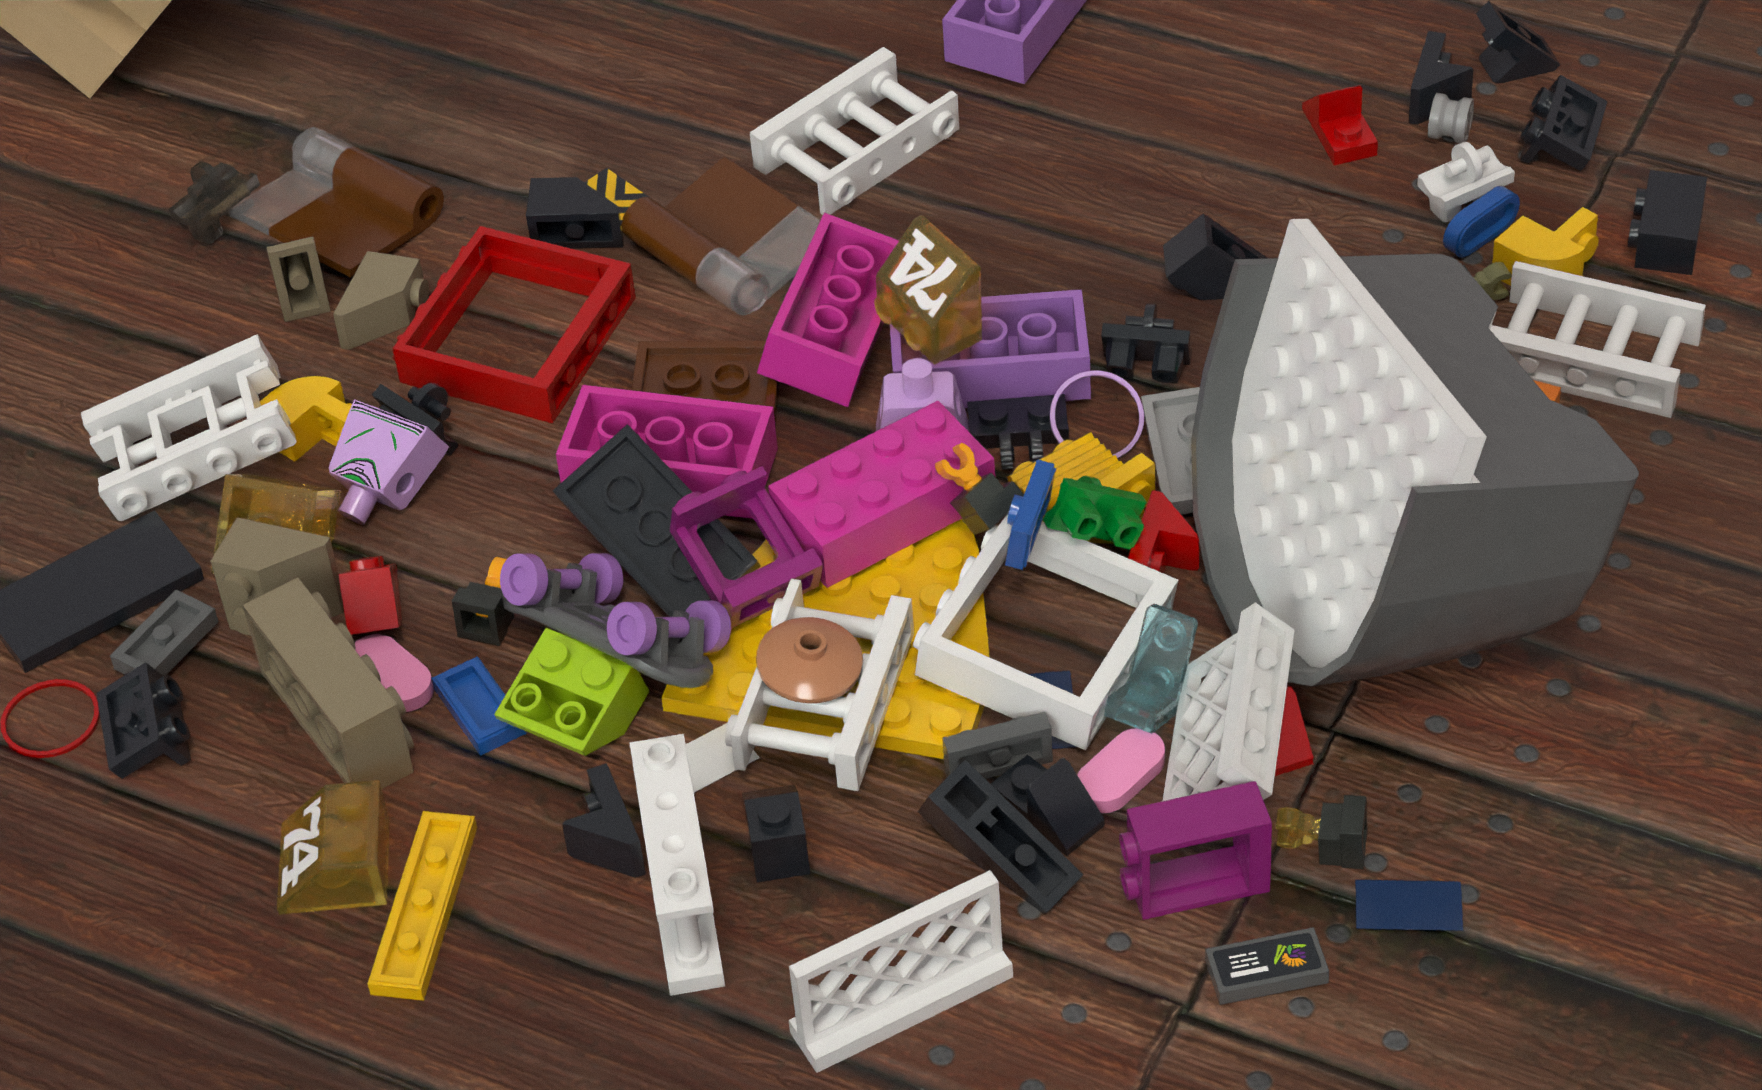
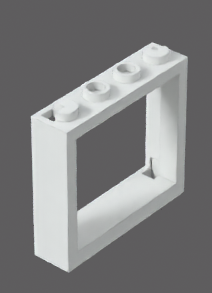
(1013, 691)

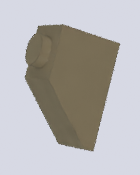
(298, 279)
(380, 298)

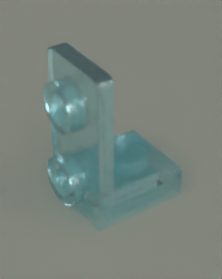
(1156, 672)

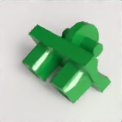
(1097, 512)

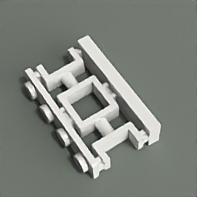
(177, 402)

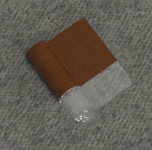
(342, 201)
(726, 235)

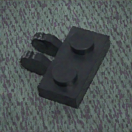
(1017, 423)

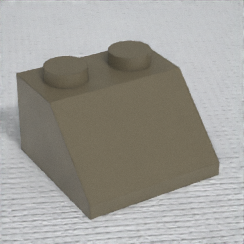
(265, 556)

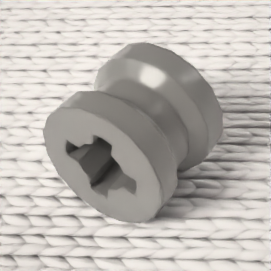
(1450, 118)

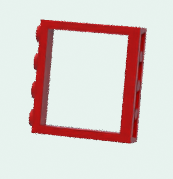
(602, 279)

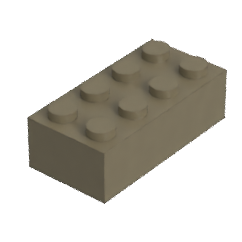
(329, 685)

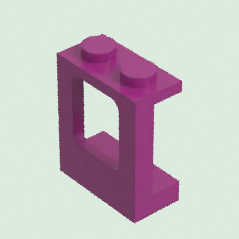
(758, 590)

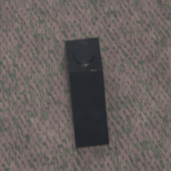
(998, 838)

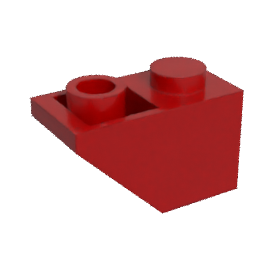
(371, 595)

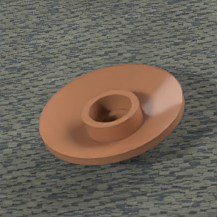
(809, 660)

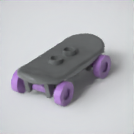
(569, 603)

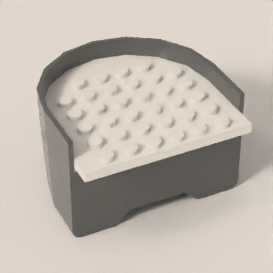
(1389, 466)

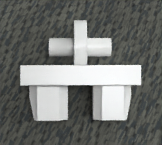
(1463, 179)

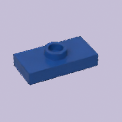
(1028, 513)

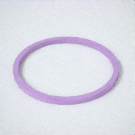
(1125, 384)

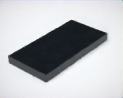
(627, 505)
(93, 590)

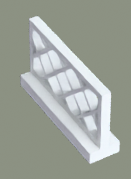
(1254, 712)
(893, 998)

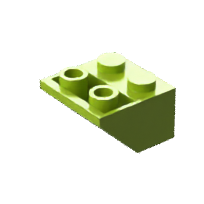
(573, 694)

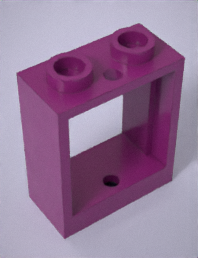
(1205, 876)

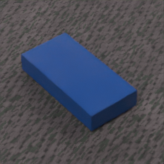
(472, 700)

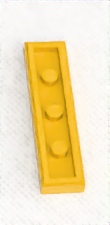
(422, 906)

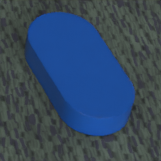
(1481, 221)

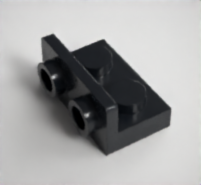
(1563, 123)
(142, 720)

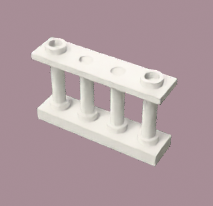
(836, 103)
(1593, 372)
(861, 711)
(677, 864)

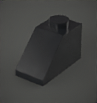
(572, 214)
(1203, 258)
(776, 833)

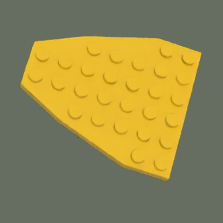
(919, 709)

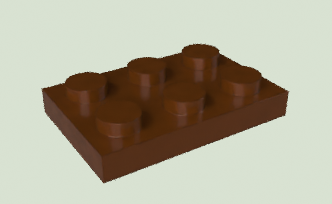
(705, 371)

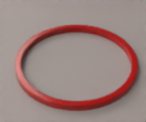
(38, 686)

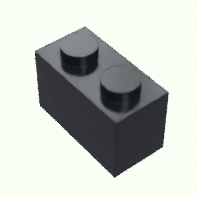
(1668, 223)

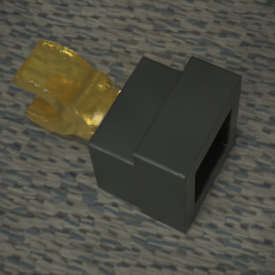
(1339, 832)

